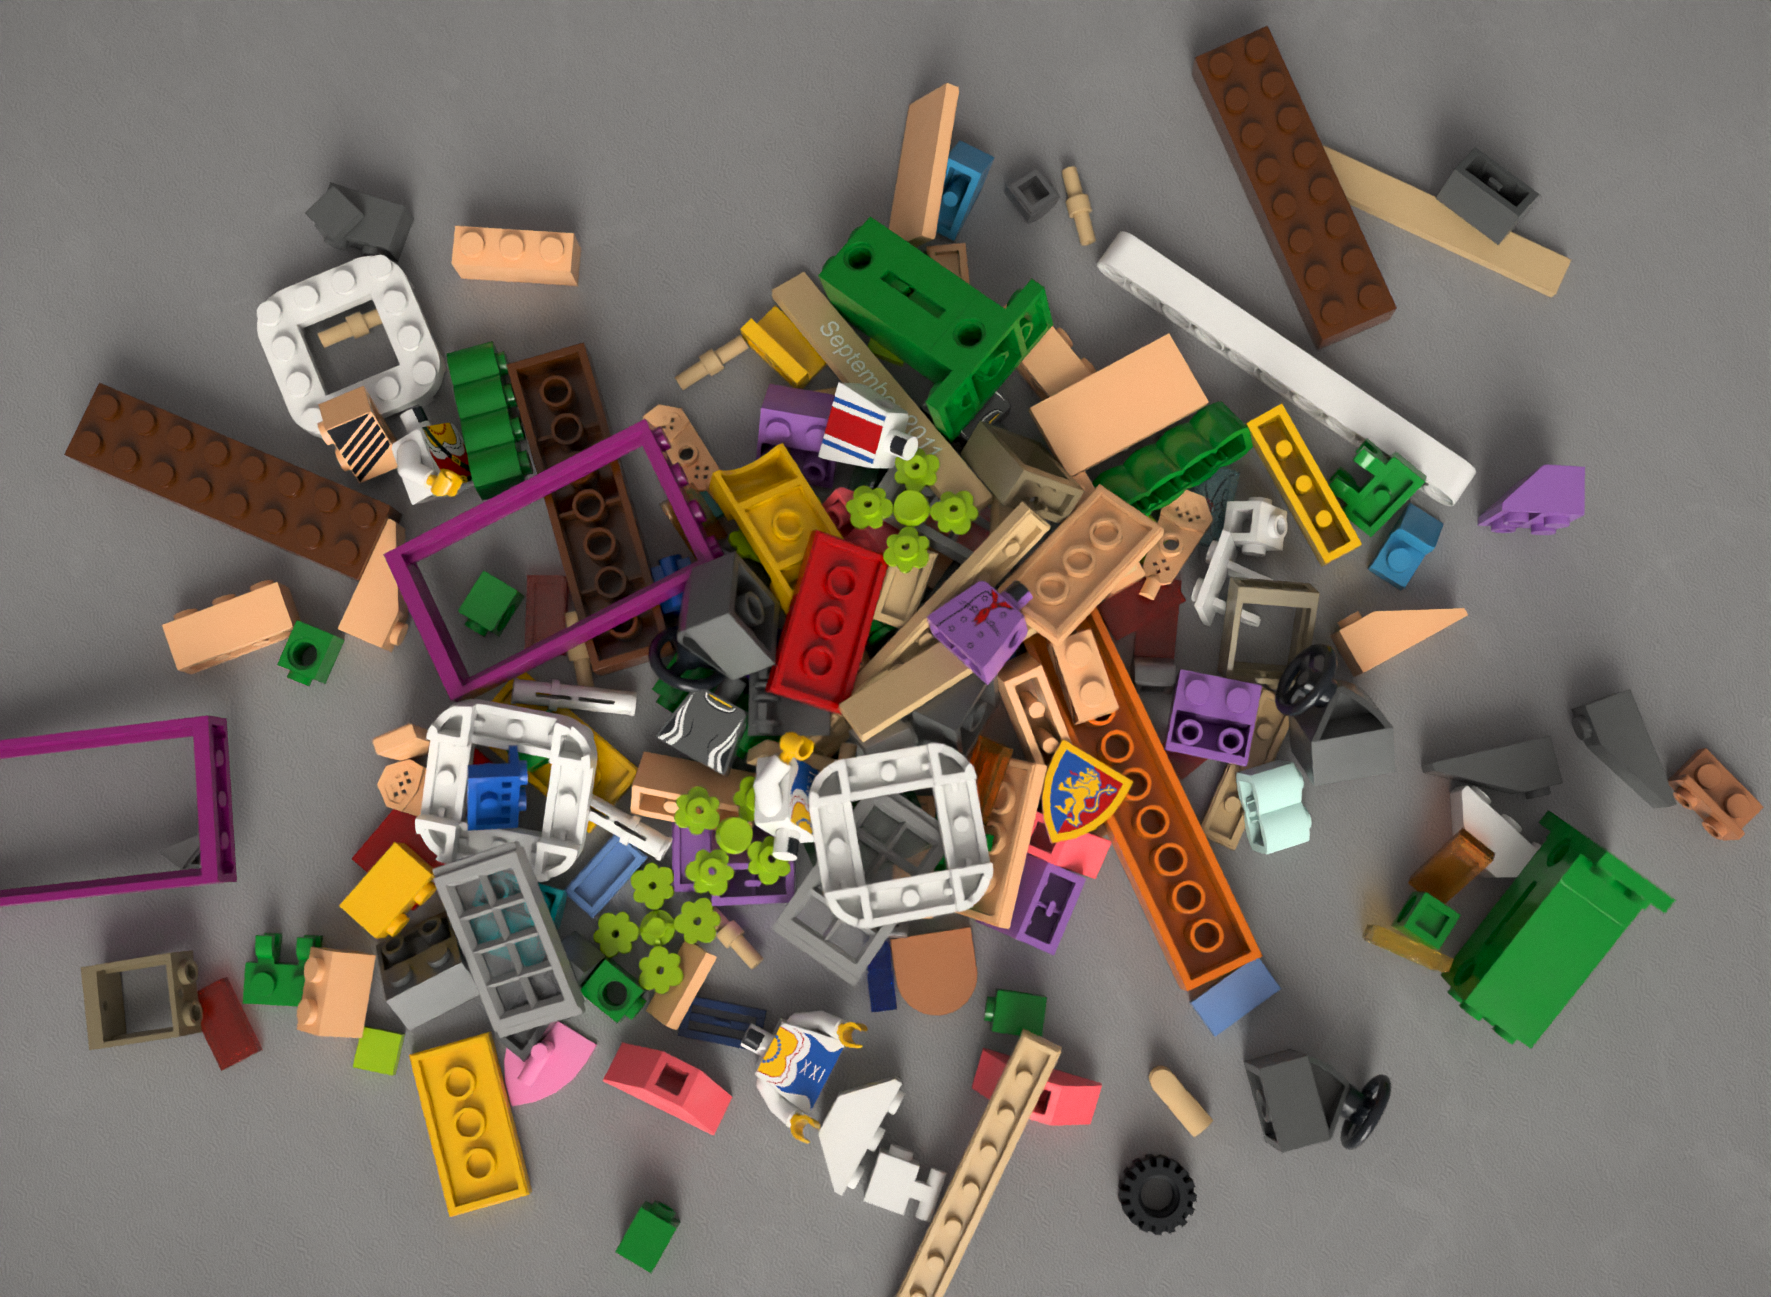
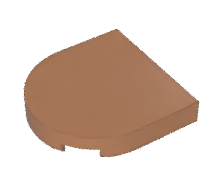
(935, 970)

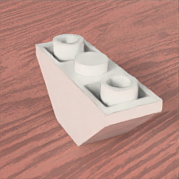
(1499, 833)
(855, 1127)

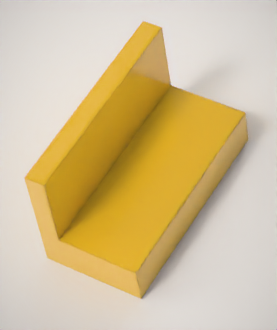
(783, 348)

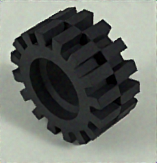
(1179, 1206)

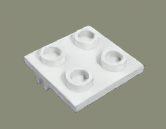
(1206, 591)

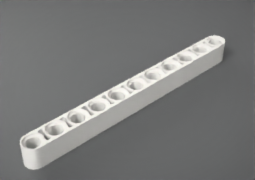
(1281, 364)

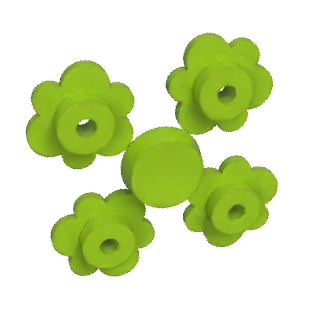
(911, 510)
(732, 836)
(657, 928)

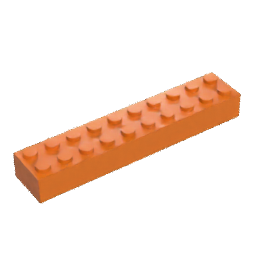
(1157, 829)

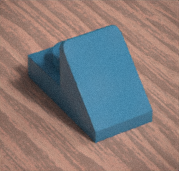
(1406, 546)

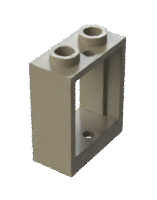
(1019, 470)
(1266, 592)
(105, 1000)

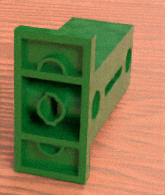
(934, 320)
(1548, 933)

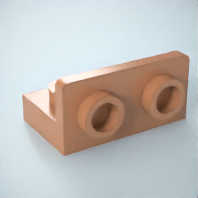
(1714, 796)

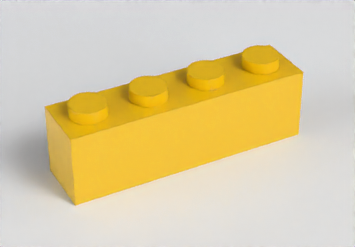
(1302, 485)

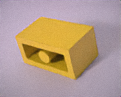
(390, 891)

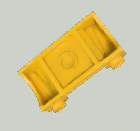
(774, 513)

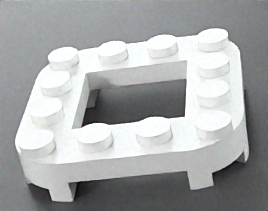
(334, 291)
(535, 732)
(959, 825)

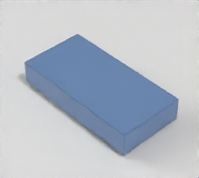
(605, 875)
(1234, 996)

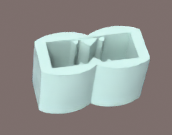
(1273, 806)

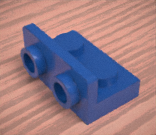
(496, 793)

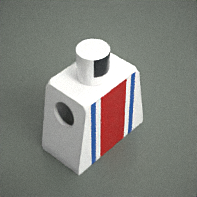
(866, 429)

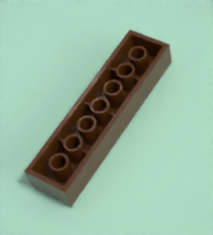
(1292, 188)
(229, 482)
(594, 514)

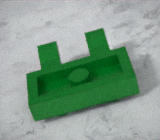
(1383, 493)
(275, 981)

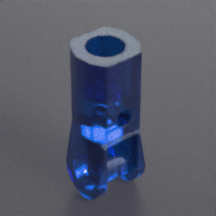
(881, 981)

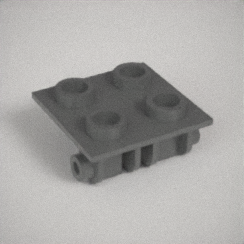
(778, 715)

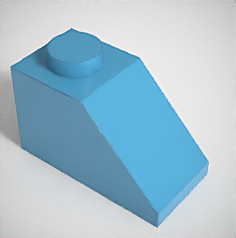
(962, 185)

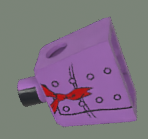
(982, 626)

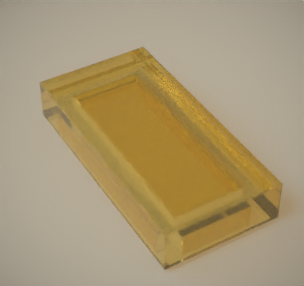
(1407, 948)

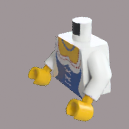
(783, 793)
(798, 1062)

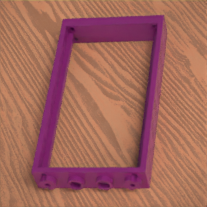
(424, 610)
(213, 806)

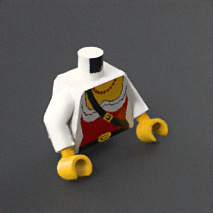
(431, 458)

